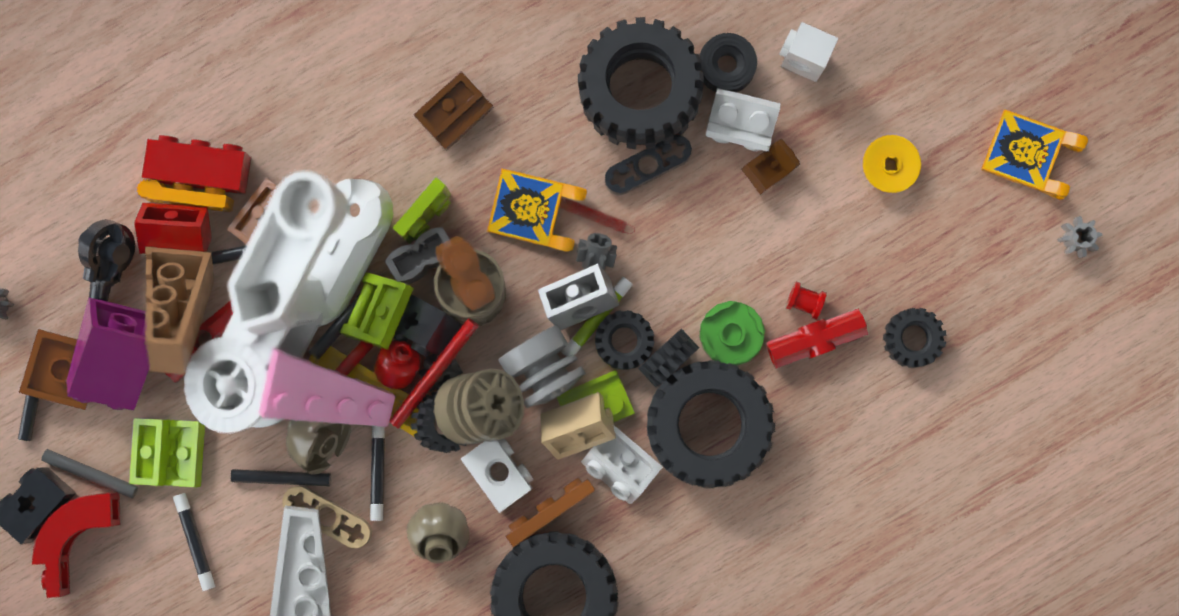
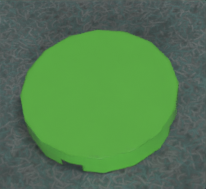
(732, 333)

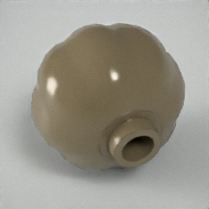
(438, 532)

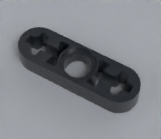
(623, 169)

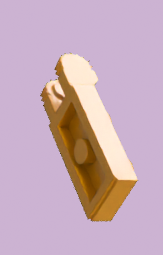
(184, 195)

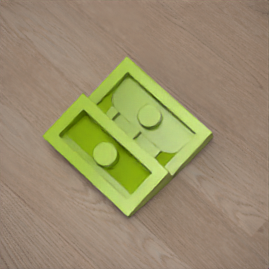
(167, 452)

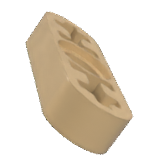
(353, 521)

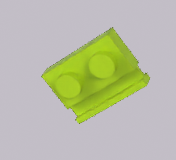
(611, 390)

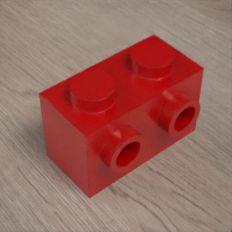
(173, 227)

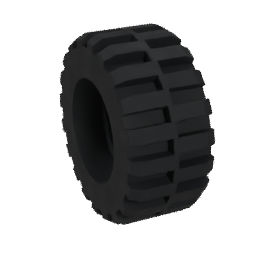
(633, 43)
(755, 417)
(554, 549)

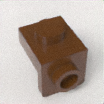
(771, 166)

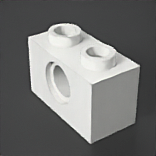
(807, 51)
(499, 492)

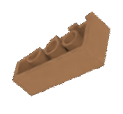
(176, 302)

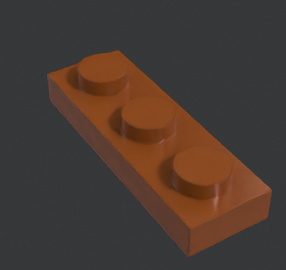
(549, 510)

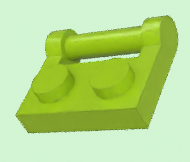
(377, 310)

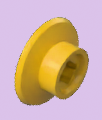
(891, 148)

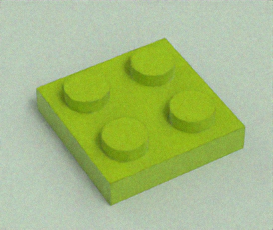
(431, 202)

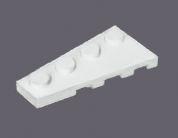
(300, 567)

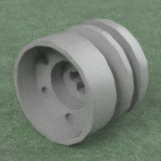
(542, 366)

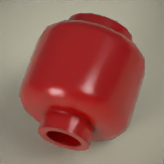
(397, 365)

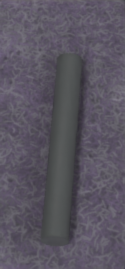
(89, 473)

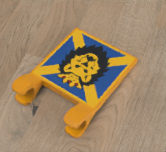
(1027, 150)
(529, 207)

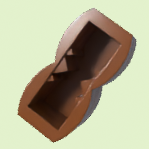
(467, 281)

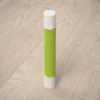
(592, 323)

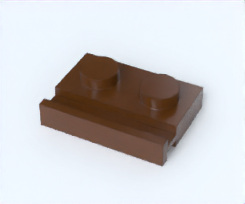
(453, 111)

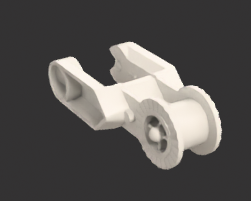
(286, 286)

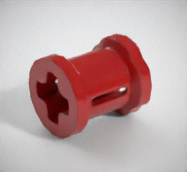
(806, 300)

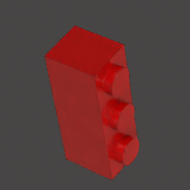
(197, 164)

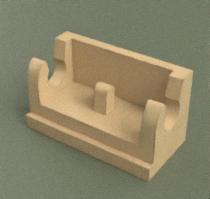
(577, 426)

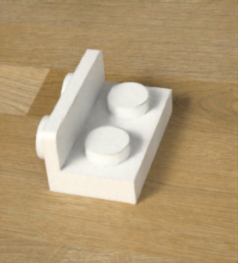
(742, 120)
(622, 466)

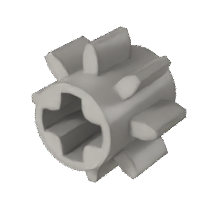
(1089, 237)

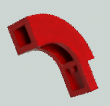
(61, 531)

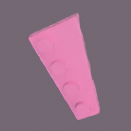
(312, 393)

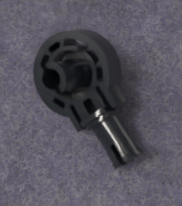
(114, 255)

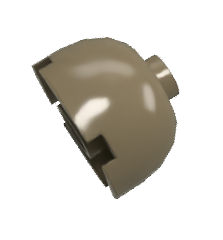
(315, 442)

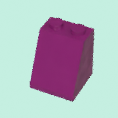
(109, 356)

